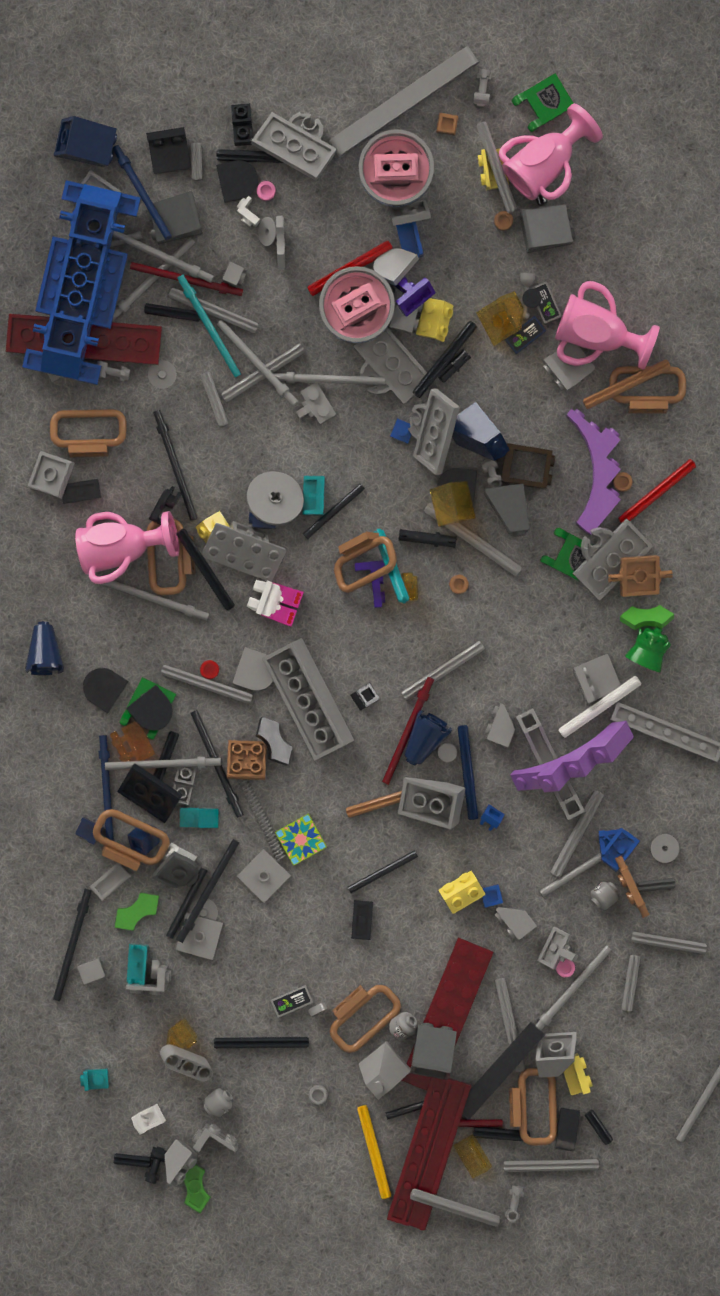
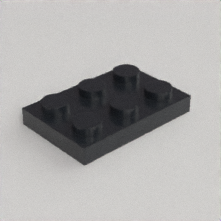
(149, 793)

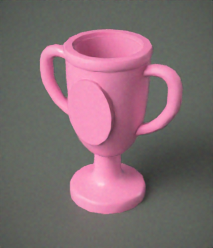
(547, 156)
(599, 329)
(119, 544)

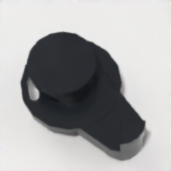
(165, 500)

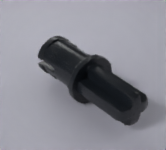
(454, 365)

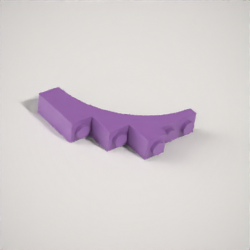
(604, 470)
(578, 763)

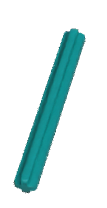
(394, 575)

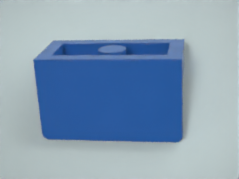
(410, 238)

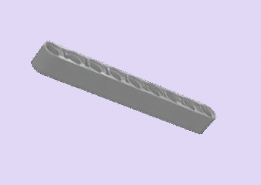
(404, 101)

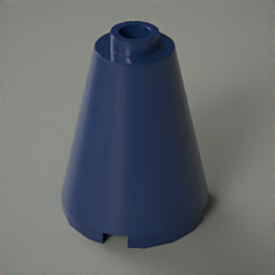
(44, 651)
(425, 737)

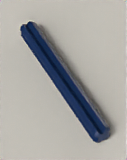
(467, 769)

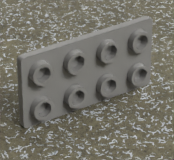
(244, 550)

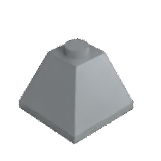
(555, 1053)
(383, 1070)

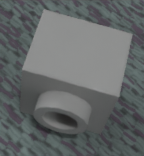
(234, 275)

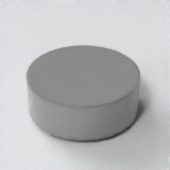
(447, 752)
(154, 969)
(317, 1009)
(318, 1094)

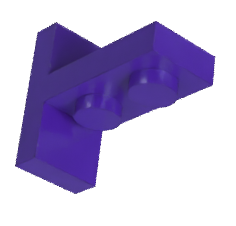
(413, 294)
(378, 596)

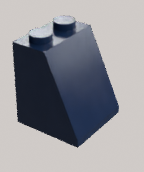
(85, 141)
(479, 434)

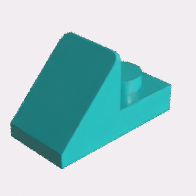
(199, 817)

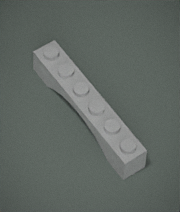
(544, 753)

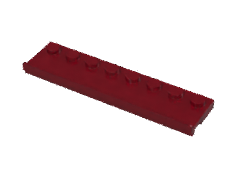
(429, 1150)

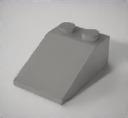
(432, 801)

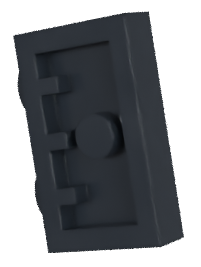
(169, 150)

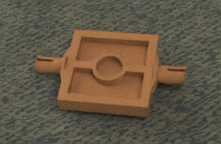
(640, 575)
(633, 894)

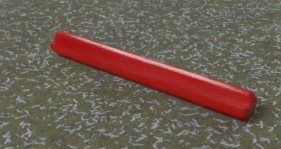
(360, 261)
(658, 491)

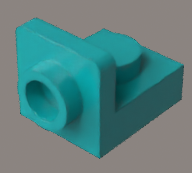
(95, 1079)

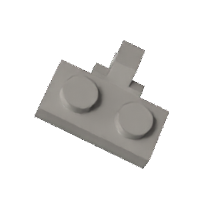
(315, 404)
(556, 949)

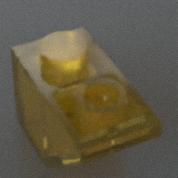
(411, 585)
(181, 1034)

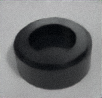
(531, 298)

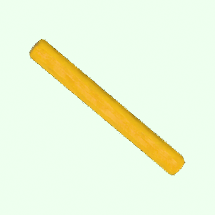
(374, 1151)

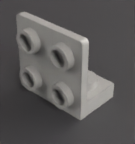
(596, 678)

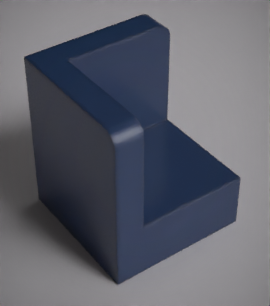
(85, 830)
(142, 841)

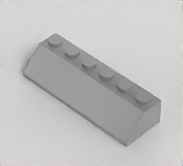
(308, 699)

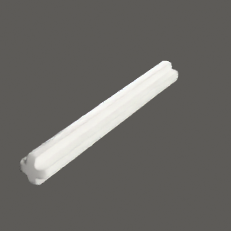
(600, 706)

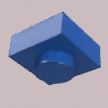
(401, 431)
(492, 896)

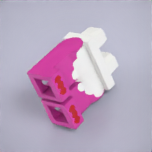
(270, 601)

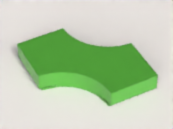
(654, 617)
(128, 917)
(196, 1194)

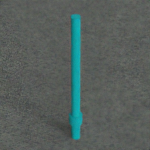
(190, 292)

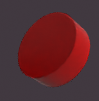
(209, 669)

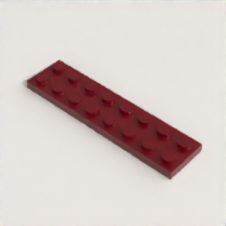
(119, 344)
(454, 994)

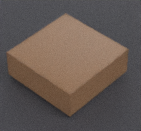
(447, 124)

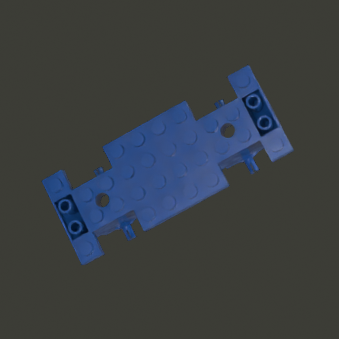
(81, 282)

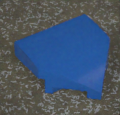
(614, 844)

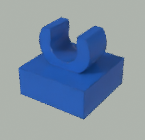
(492, 817)

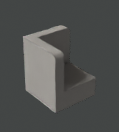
(91, 970)

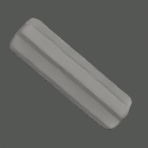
(196, 161)

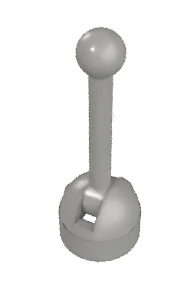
(527, 280)

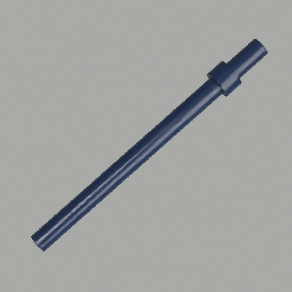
(125, 164)
(104, 754)

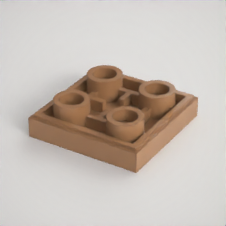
(246, 760)

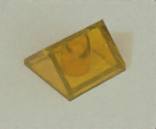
(452, 503)

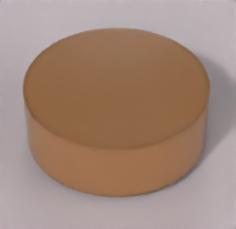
(503, 221)
(622, 482)
(458, 584)

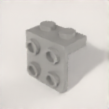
(565, 374)
(163, 978)
(214, 1131)

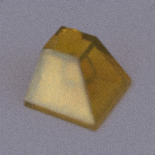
(502, 317)

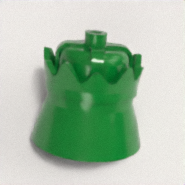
(649, 649)

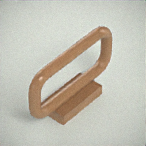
(649, 404)
(91, 447)
(357, 547)
(185, 565)
(124, 854)
(351, 1005)
(518, 1111)

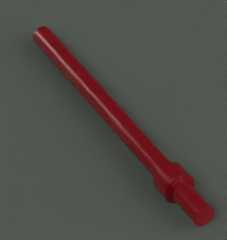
(223, 288)
(423, 696)

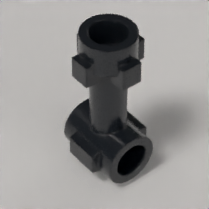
(157, 1155)

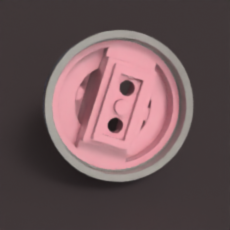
(397, 185)
(366, 319)

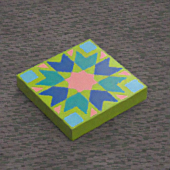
(300, 839)

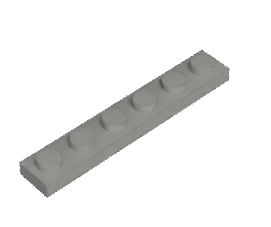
(667, 731)

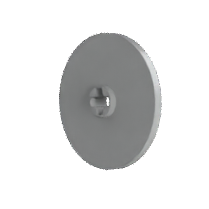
(278, 511)

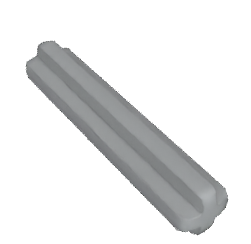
(214, 399)
(630, 984)

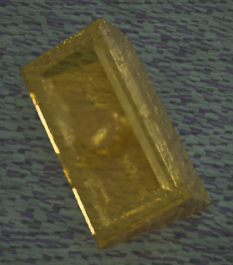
(473, 1156)

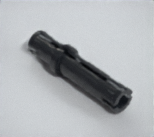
(427, 538)

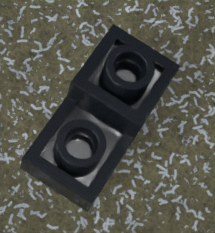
(242, 124)
(567, 1129)

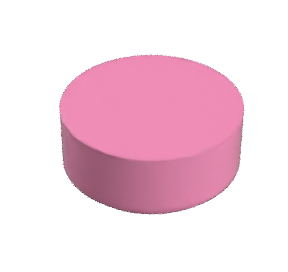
(266, 191)
(565, 968)

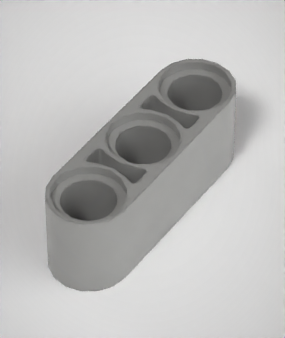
(195, 1068)

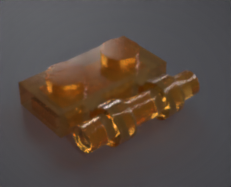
(137, 741)

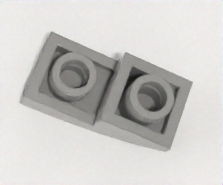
(184, 783)

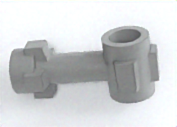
(481, 97)
(123, 373)
(490, 466)
(516, 1193)

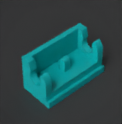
(313, 495)
(137, 964)

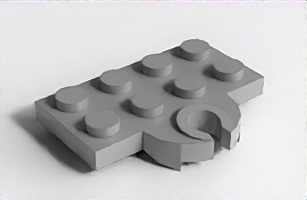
(295, 143)
(390, 359)
(433, 430)
(606, 556)

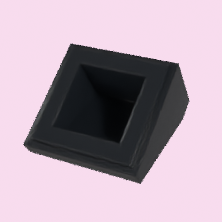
(364, 696)

